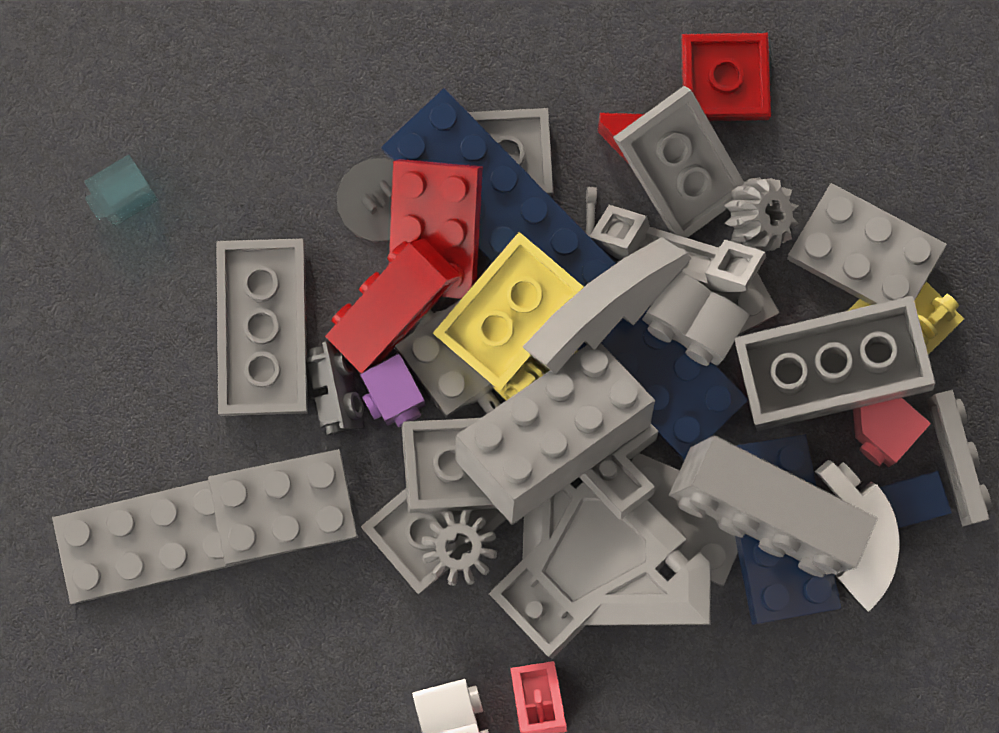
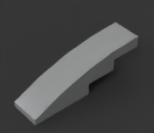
(596, 309)

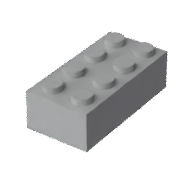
(835, 363)
(553, 431)
(772, 507)

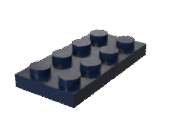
(776, 584)

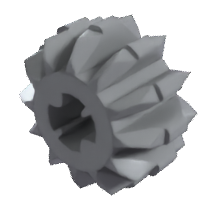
(761, 214)
(450, 535)

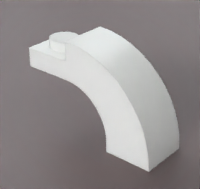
(881, 553)

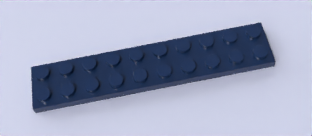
(688, 396)

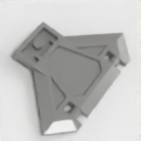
(600, 570)

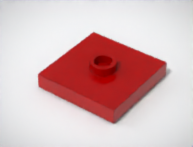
(728, 74)

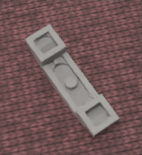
(719, 269)

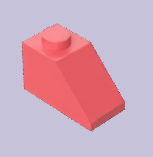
(888, 430)

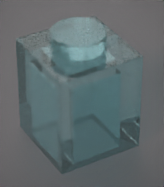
(119, 191)

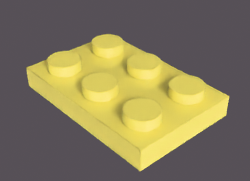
(506, 310)

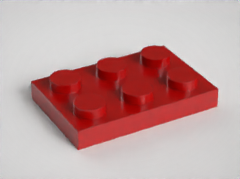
(443, 208)

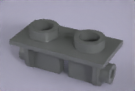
(342, 405)

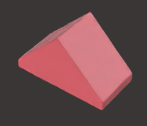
(538, 698)

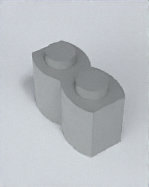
(696, 319)

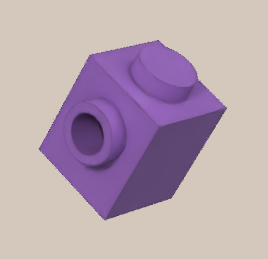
(392, 392)

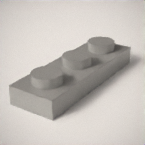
(959, 457)

